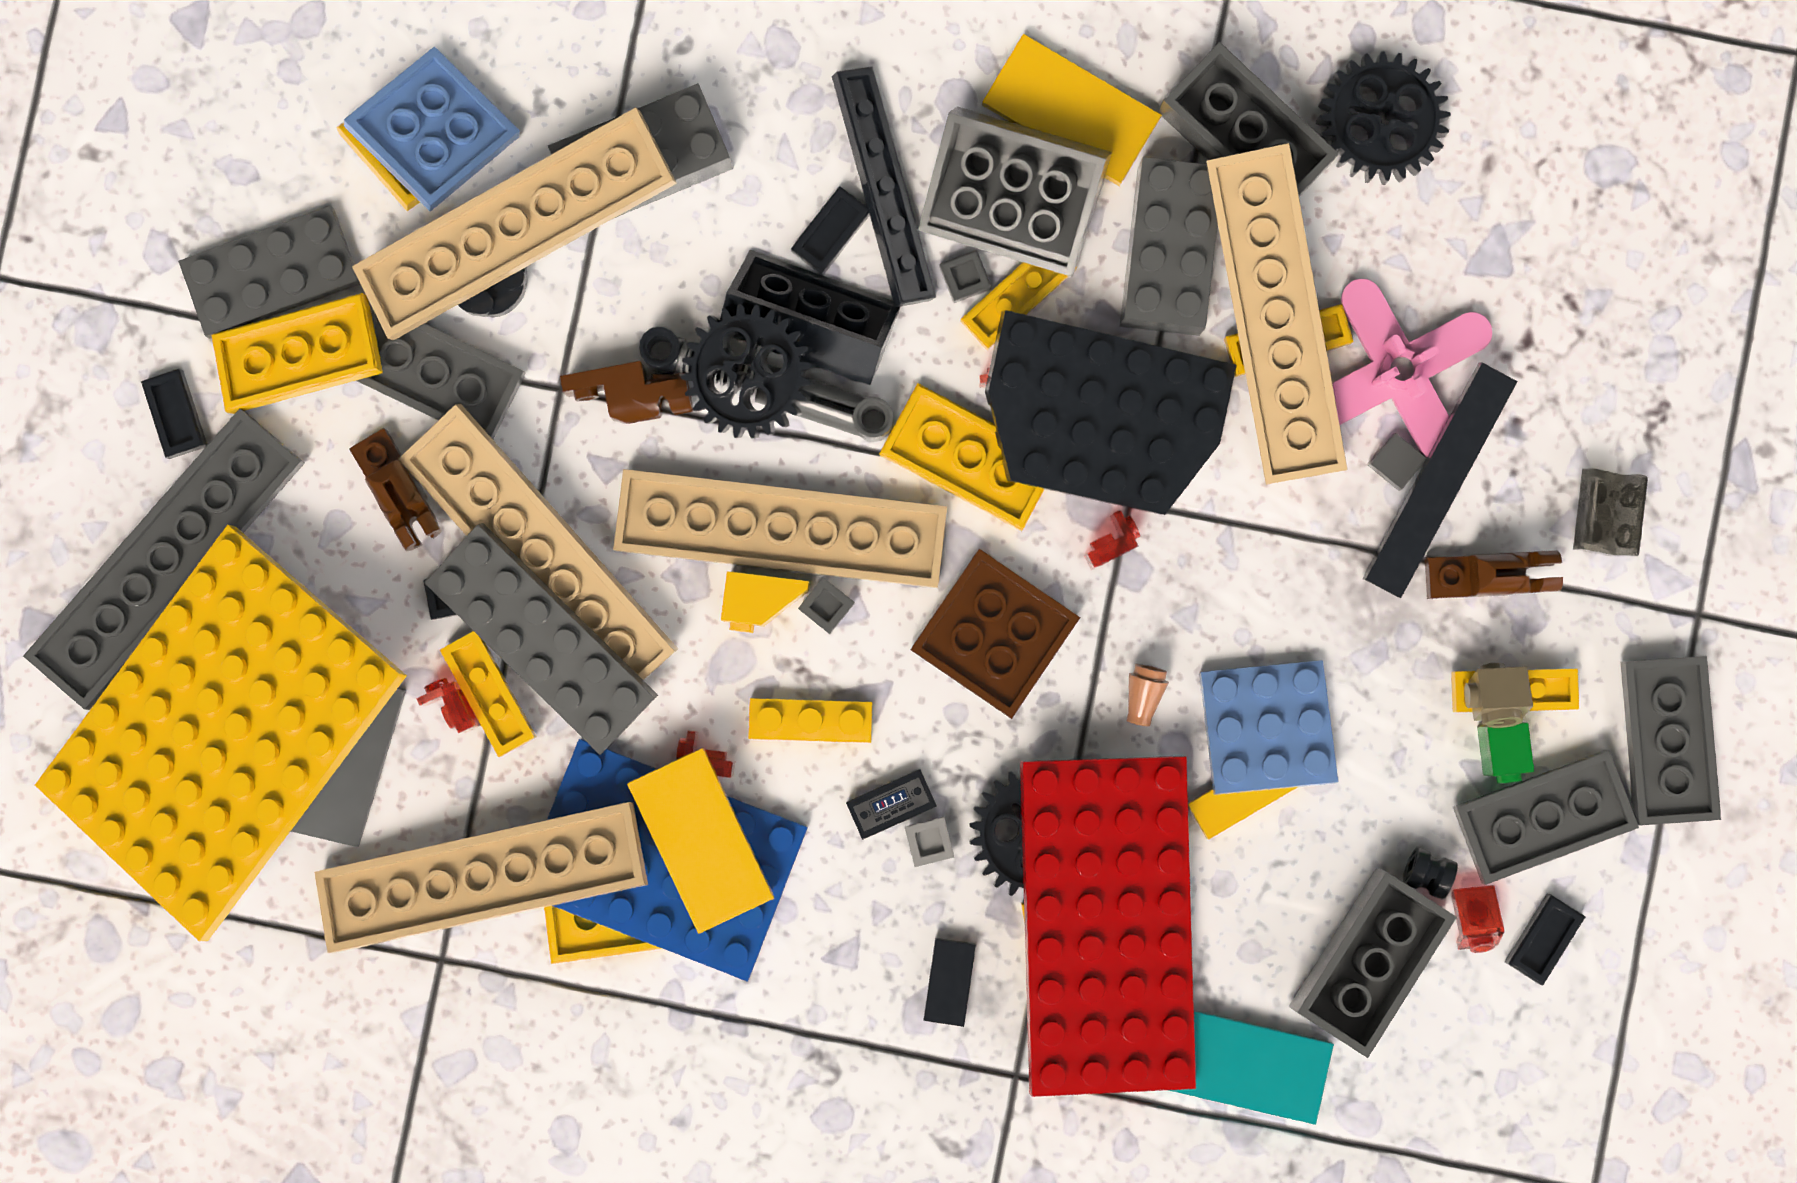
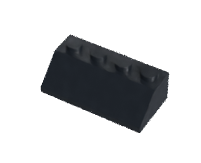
(839, 320)

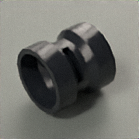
(1430, 873)

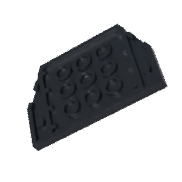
(1103, 412)

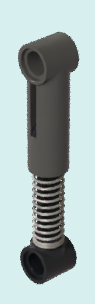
(810, 409)

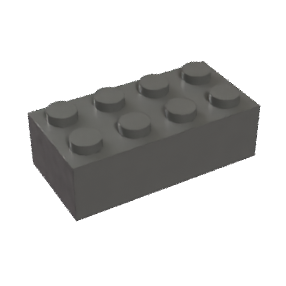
(1232, 112)
(684, 136)
(1170, 248)
(1372, 962)

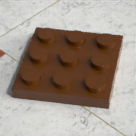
(995, 633)

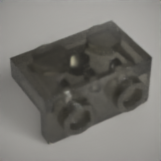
(1610, 513)

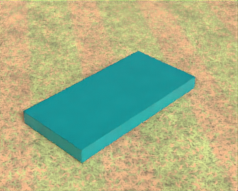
(1259, 1067)

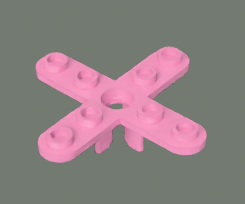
(1384, 343)

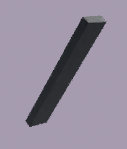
(883, 186)
(1440, 479)

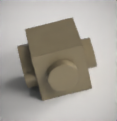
(1499, 695)

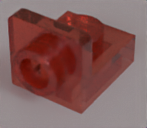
(1107, 549)
(456, 710)
(722, 767)
(1477, 918)

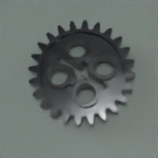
(1389, 82)
(715, 354)
(1001, 855)

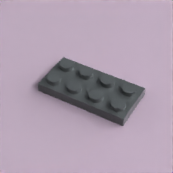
(269, 271)
(438, 371)
(1670, 740)
(1545, 817)

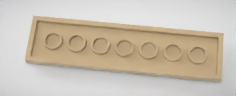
(514, 224)
(1277, 314)
(482, 485)
(780, 528)
(481, 878)

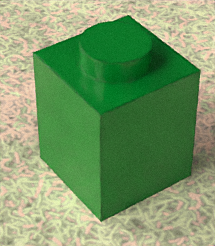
(1506, 752)

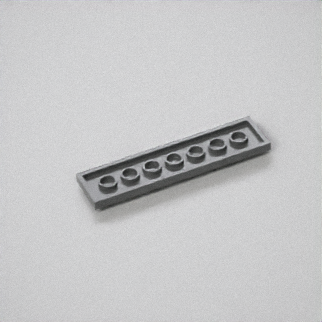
(126, 596)

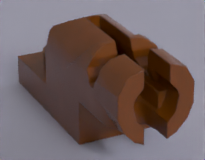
(629, 392)
(395, 488)
(1489, 574)

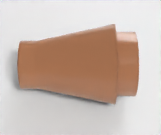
(1145, 693)

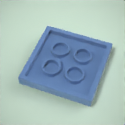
(431, 128)
(1268, 727)

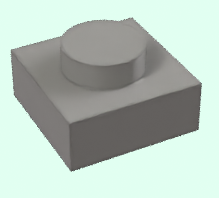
(929, 841)

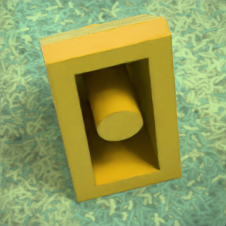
(758, 599)

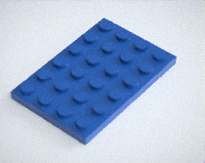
(656, 910)

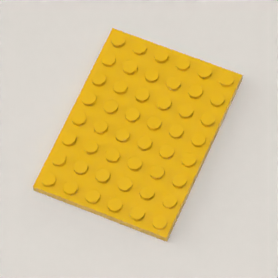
(219, 732)

